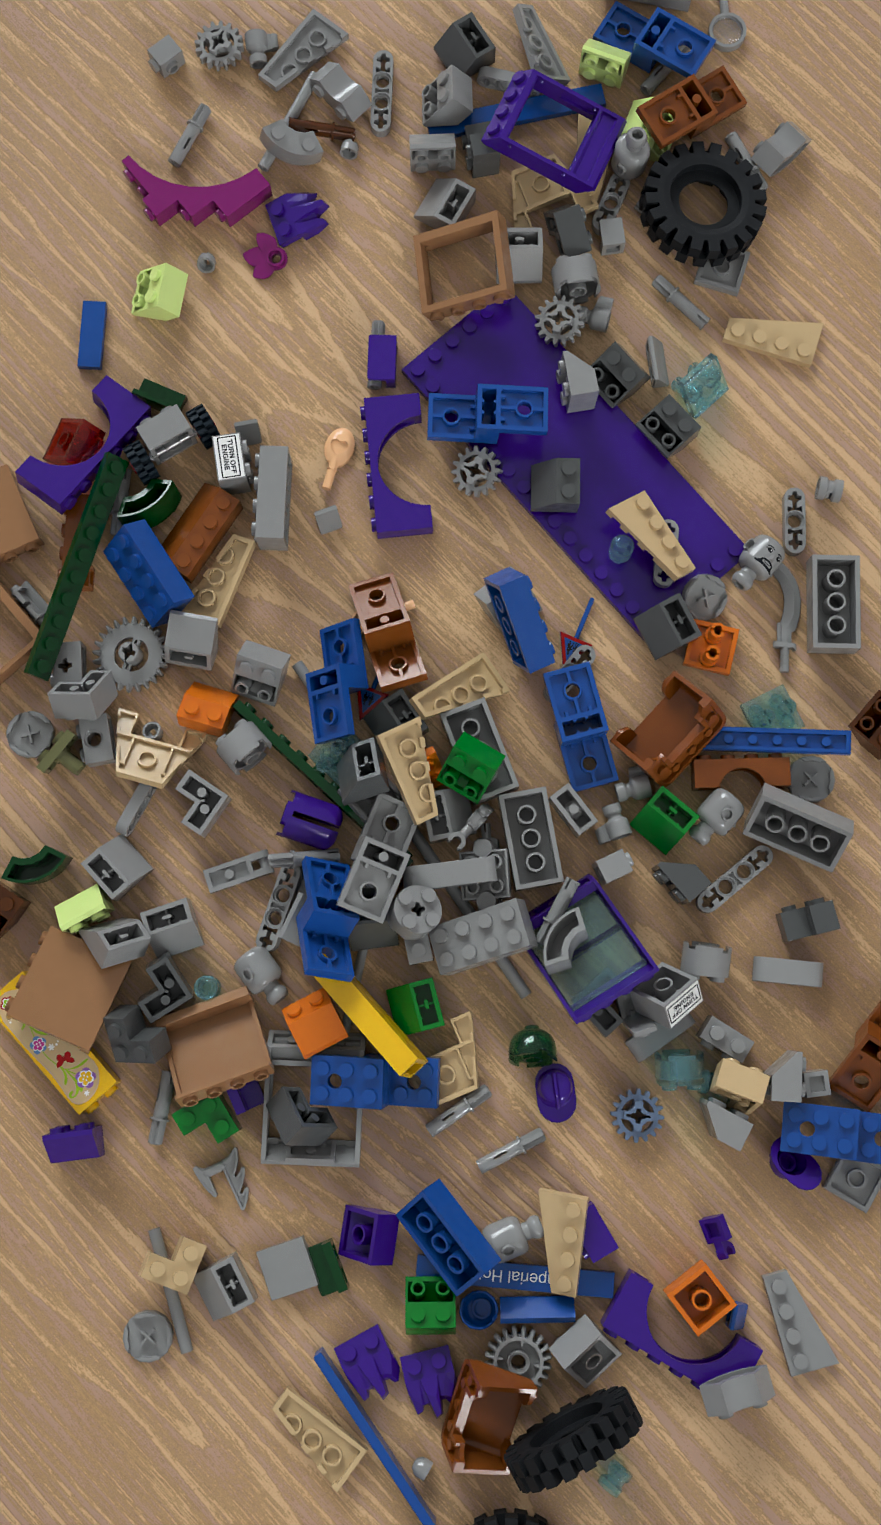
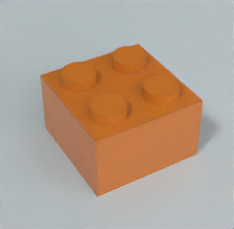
(700, 1297)

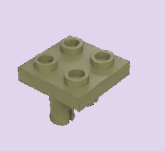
(61, 754)

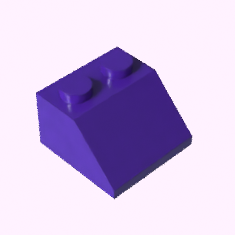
(368, 1235)

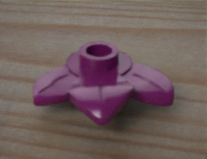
(262, 256)

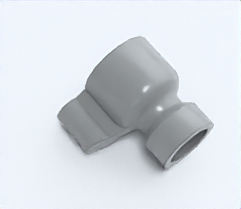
(257, 44)
(599, 316)
(637, 787)
(616, 827)

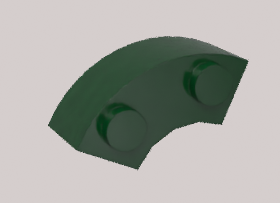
(152, 503)
(38, 868)

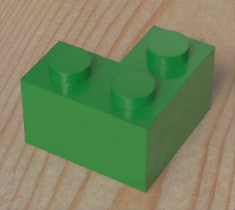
(214, 1113)

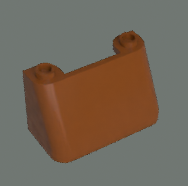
(672, 731)
(483, 1417)

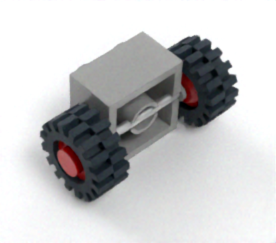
(168, 436)

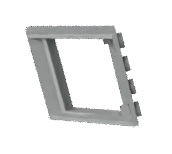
(332, 1152)

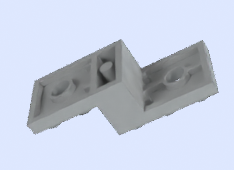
(378, 859)

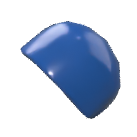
(478, 1310)

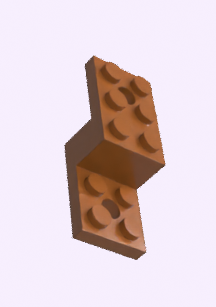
(691, 107)
(388, 632)
(862, 1061)

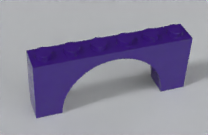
(383, 419)
(63, 484)
(628, 1319)

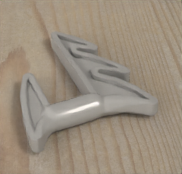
(229, 1166)

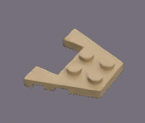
(534, 191)
(148, 759)
(458, 1062)

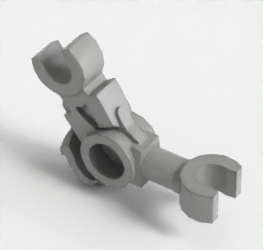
(473, 823)

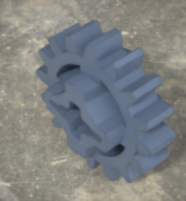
(637, 1103)

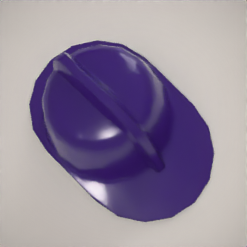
(555, 1093)
(797, 1168)

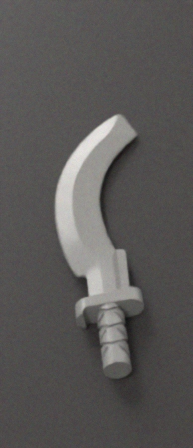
(790, 615)

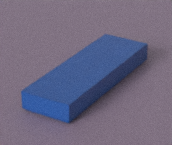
(92, 335)
(537, 1309)

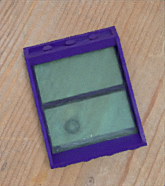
(604, 964)

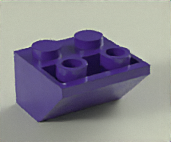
(74, 1144)

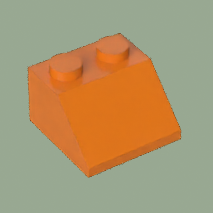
(206, 709)
(315, 1023)

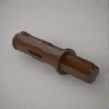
(323, 129)

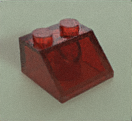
(74, 442)

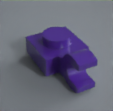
(717, 1232)

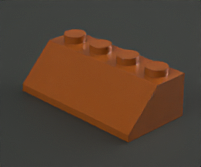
(201, 529)

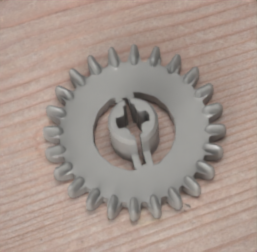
(138, 633)

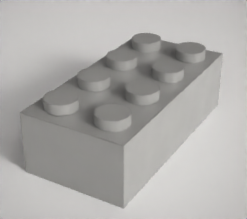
(273, 498)
(833, 604)
(478, 722)
(798, 827)
(530, 839)
(482, 937)

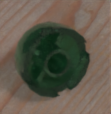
(532, 1047)

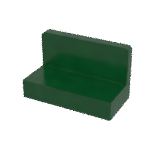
(159, 396)
(328, 1268)

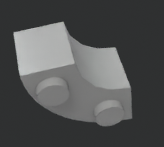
(340, 91)
(291, 145)
(781, 148)
(563, 940)
(737, 1391)

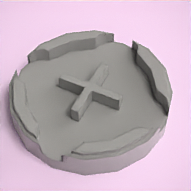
(705, 596)
(30, 734)
(811, 779)
(148, 1336)

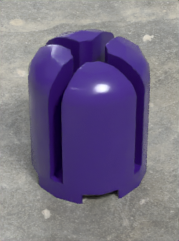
(315, 810)

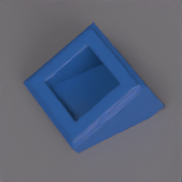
(736, 1317)

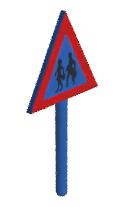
(570, 643)
(369, 699)

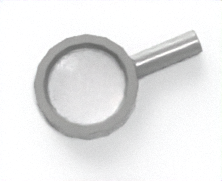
(727, 29)

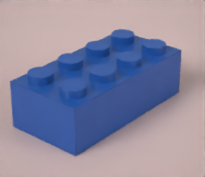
(148, 572)
(520, 619)
(448, 1237)

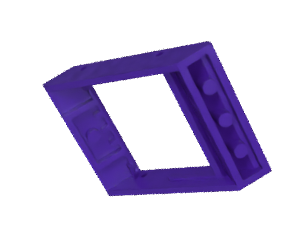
(593, 151)

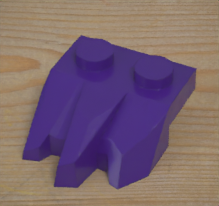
(296, 216)
(368, 1362)
(429, 1378)

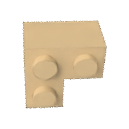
(740, 1084)
(174, 1272)

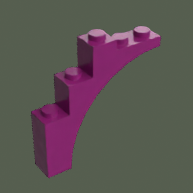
(195, 204)

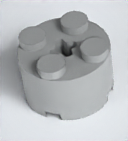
(575, 278)
(243, 746)
(408, 923)
(706, 960)

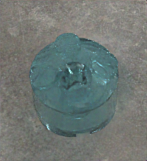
(679, 1068)

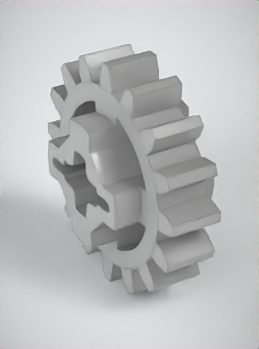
(219, 46)
(550, 320)
(480, 463)

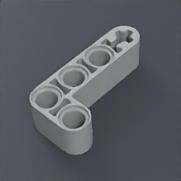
(452, 873)

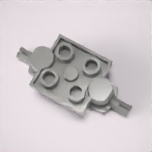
(493, 892)

